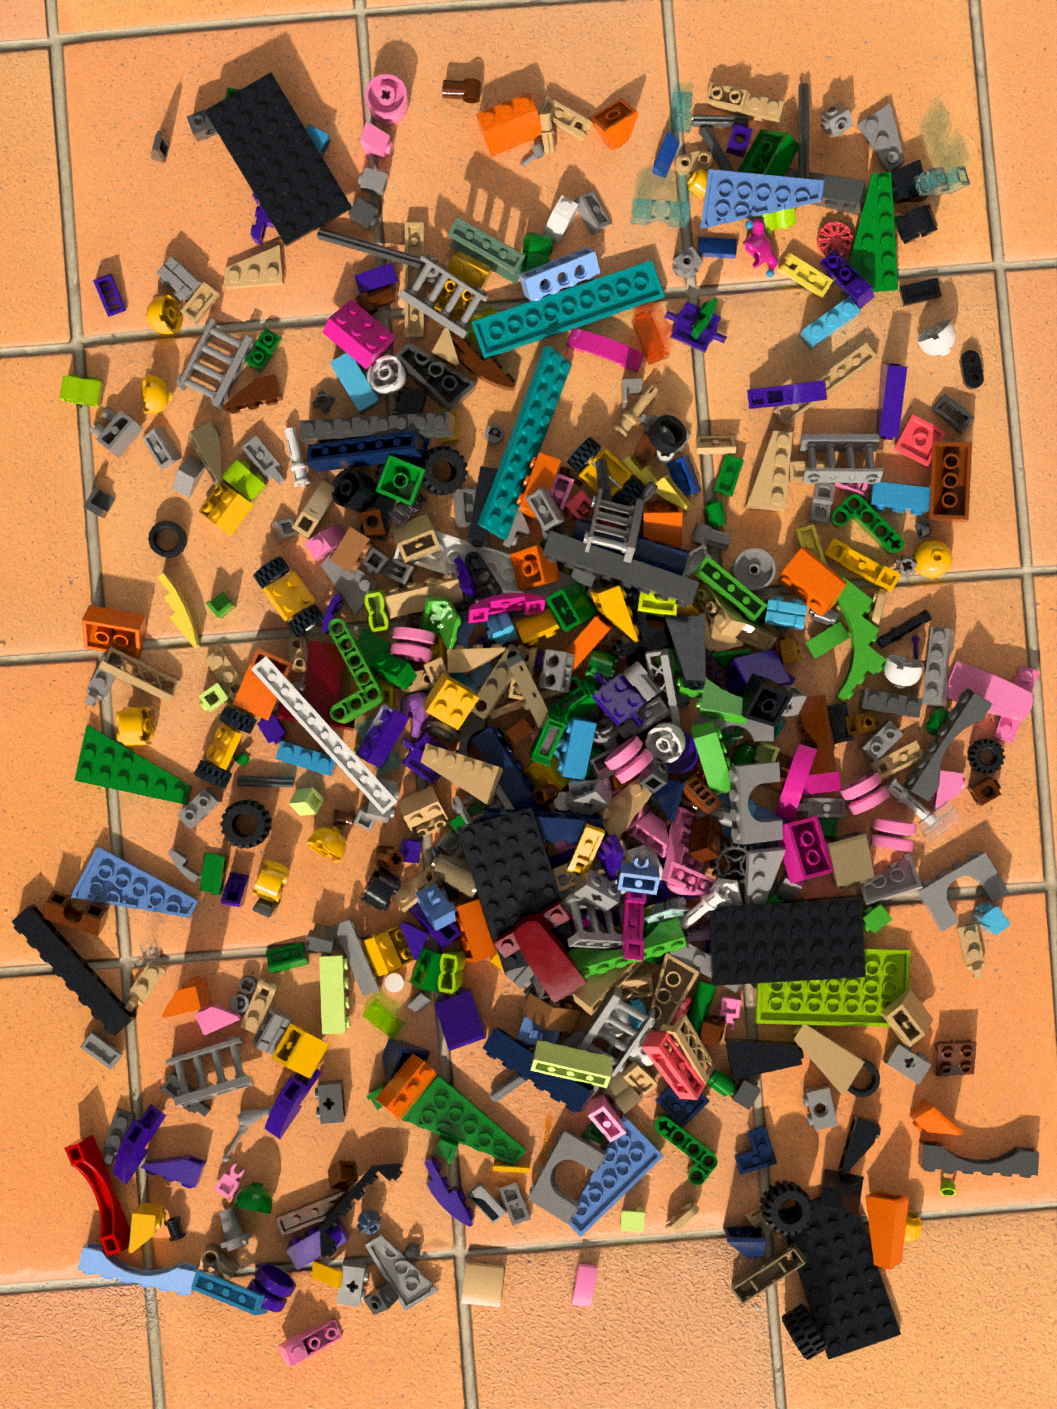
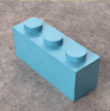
(830, 322)
(355, 383)

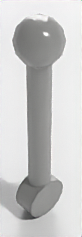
(242, 1130)

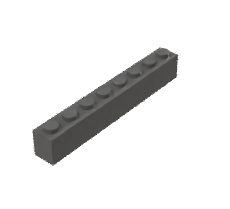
(328, 430)
(612, 567)

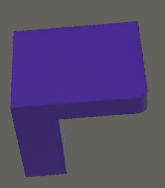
(411, 850)

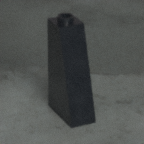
(478, 535)
(687, 644)
(757, 1057)

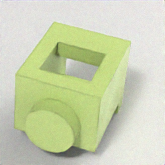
(206, 697)

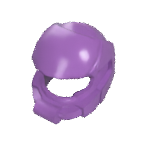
(412, 707)

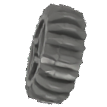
(725, 874)

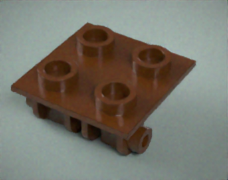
(955, 1057)

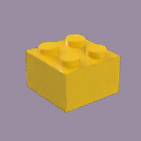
(450, 701)

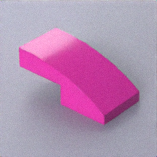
(822, 783)

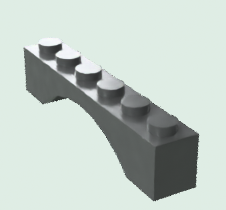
(925, 776)
(1015, 1161)

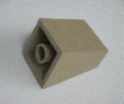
(850, 859)

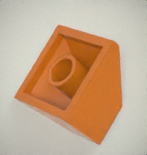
(615, 123)
(533, 569)
(932, 1120)

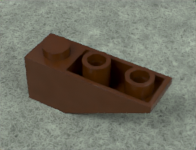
(259, 392)

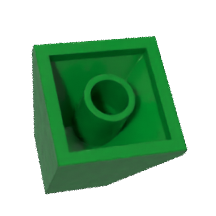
(401, 480)

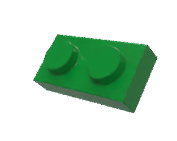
(728, 475)

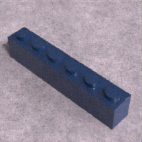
(365, 451)
(646, 551)
(513, 779)
(556, 825)
(519, 1057)

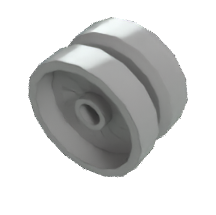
(761, 562)

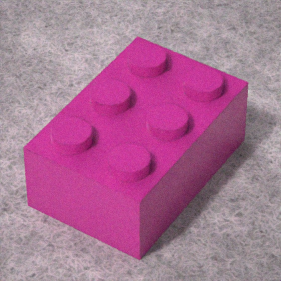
(358, 334)
(805, 850)

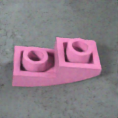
(584, 1285)

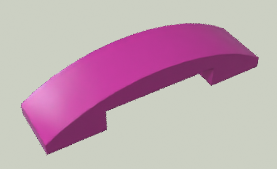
(606, 349)
(507, 602)
(795, 782)
(633, 926)

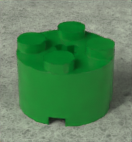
(601, 663)

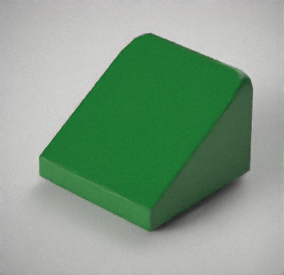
(593, 1134)

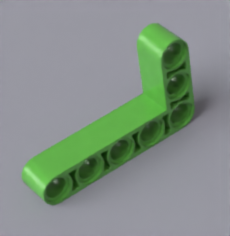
(358, 672)

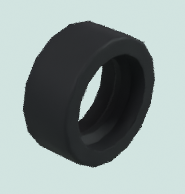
(658, 440)
(153, 539)
(869, 1090)

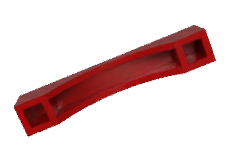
(86, 1158)

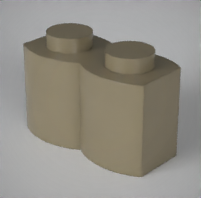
(622, 1092)

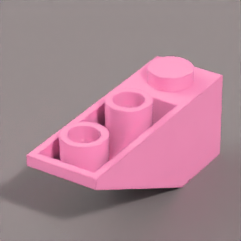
(309, 1342)

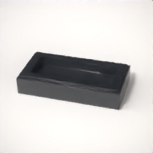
(920, 292)
(837, 722)

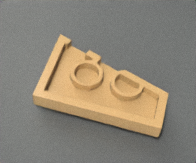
(256, 271)
(624, 808)

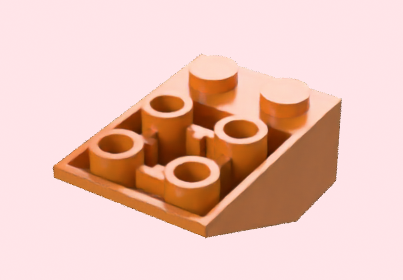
(253, 693)

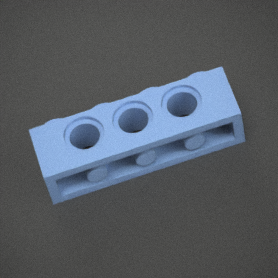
(531, 279)

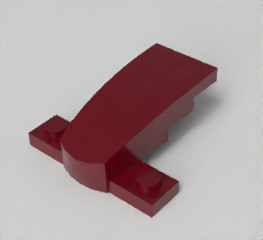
(322, 683)
(544, 951)

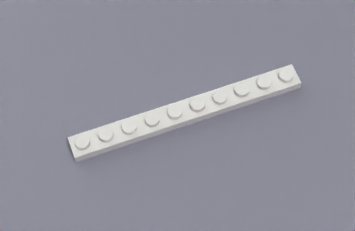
(324, 735)

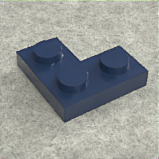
(680, 1109)
(761, 1153)

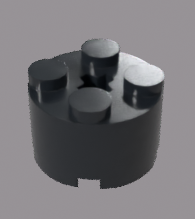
(916, 222)
(354, 490)
(380, 889)

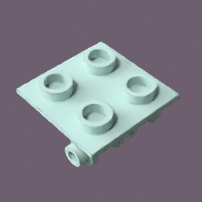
(671, 908)

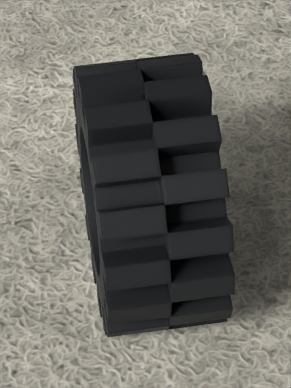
(997, 753)

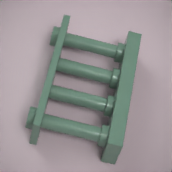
(486, 249)

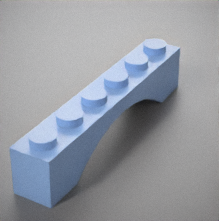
(174, 1278)

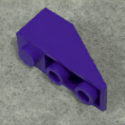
(848, 279)
(444, 935)
(182, 1169)

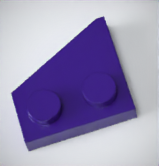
(610, 855)

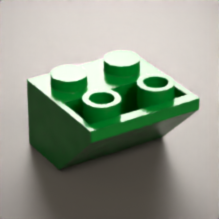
(571, 606)

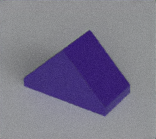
(235, 890)
(662, 893)
(415, 938)

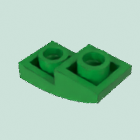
(706, 314)
(264, 350)

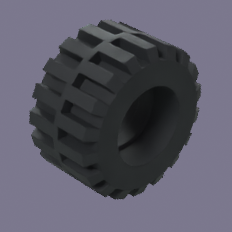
(457, 470)
(230, 829)
(797, 1218)
(804, 1332)

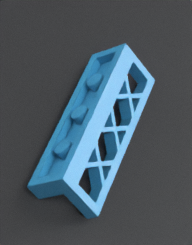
(228, 1292)

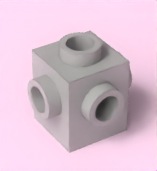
(836, 120)
(686, 263)

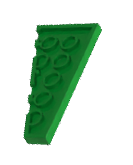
(874, 242)
(117, 767)
(458, 1119)

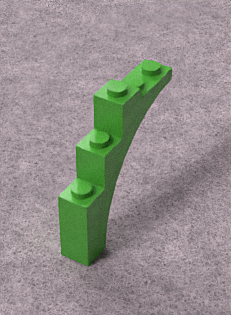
(863, 658)
(711, 700)

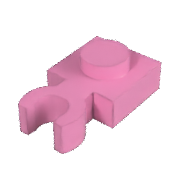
(730, 1009)
(229, 1183)

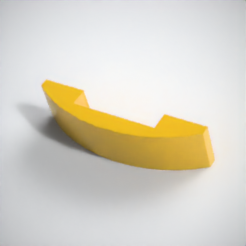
(861, 565)

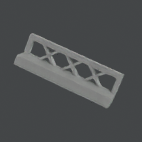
(669, 682)
(356, 956)

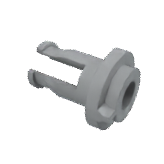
(442, 730)
(606, 733)
(233, 1232)

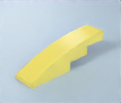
(666, 486)
(182, 616)

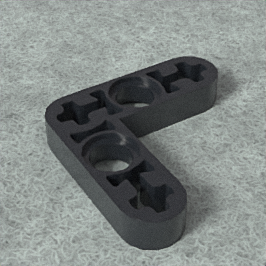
(483, 592)

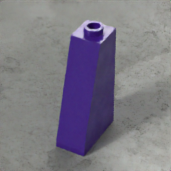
(890, 399)

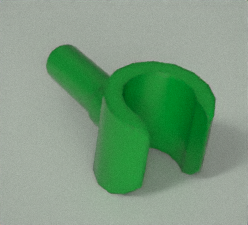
(241, 759)

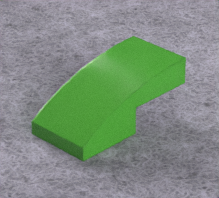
(827, 639)

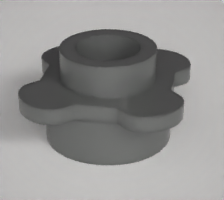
(322, 396)

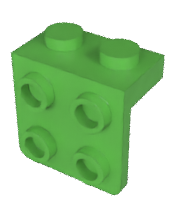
(440, 618)

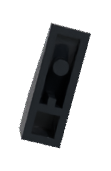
(859, 1140)

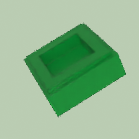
(828, 826)

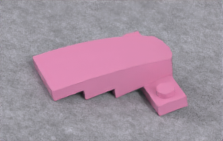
(1008, 699)
(680, 868)

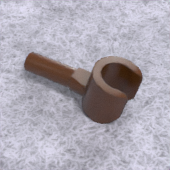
(565, 471)

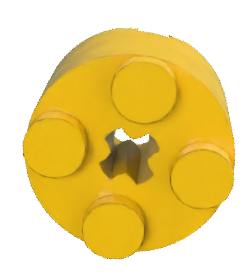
(135, 726)
(270, 880)

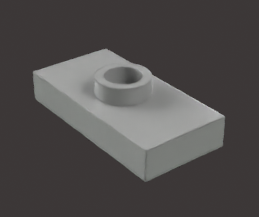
(101, 1050)

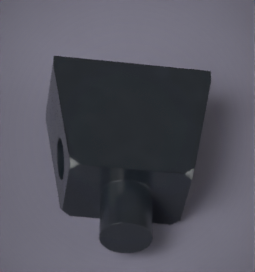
(904, 183)

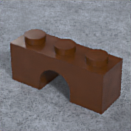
(61, 911)

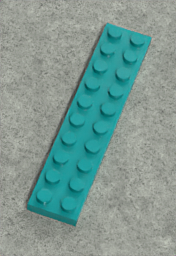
(568, 309)
(525, 442)

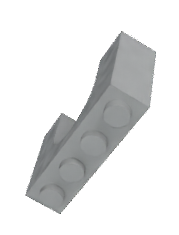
(742, 781)
(935, 891)
(545, 1191)

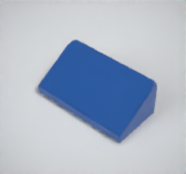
(666, 155)
(717, 247)
(684, 475)

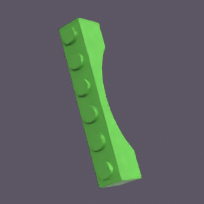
(665, 938)

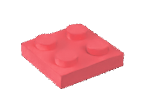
(917, 440)

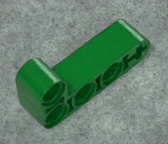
(868, 527)
(683, 1144)

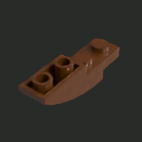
(488, 371)

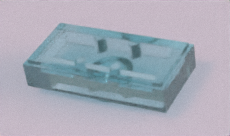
(681, 112)

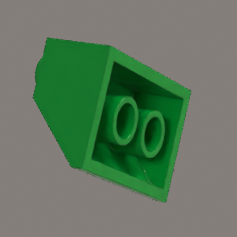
(770, 153)

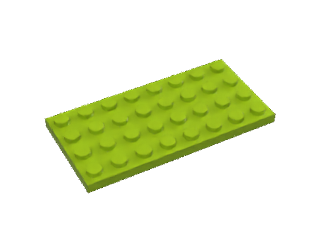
(838, 1000)

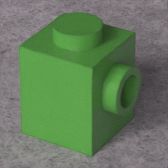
(875, 917)

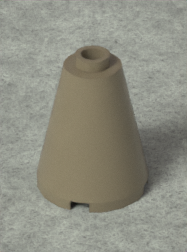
(455, 872)

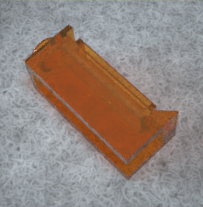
(649, 338)

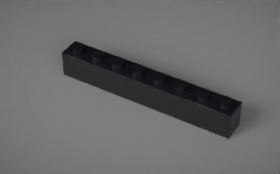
(410, 402)
(73, 969)

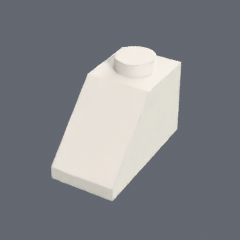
(560, 219)

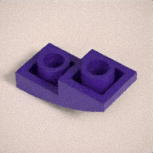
(376, 278)
(466, 578)
(334, 606)

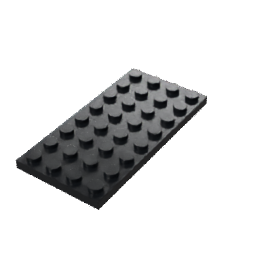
(278, 159)
(511, 874)
(786, 942)
(842, 1281)

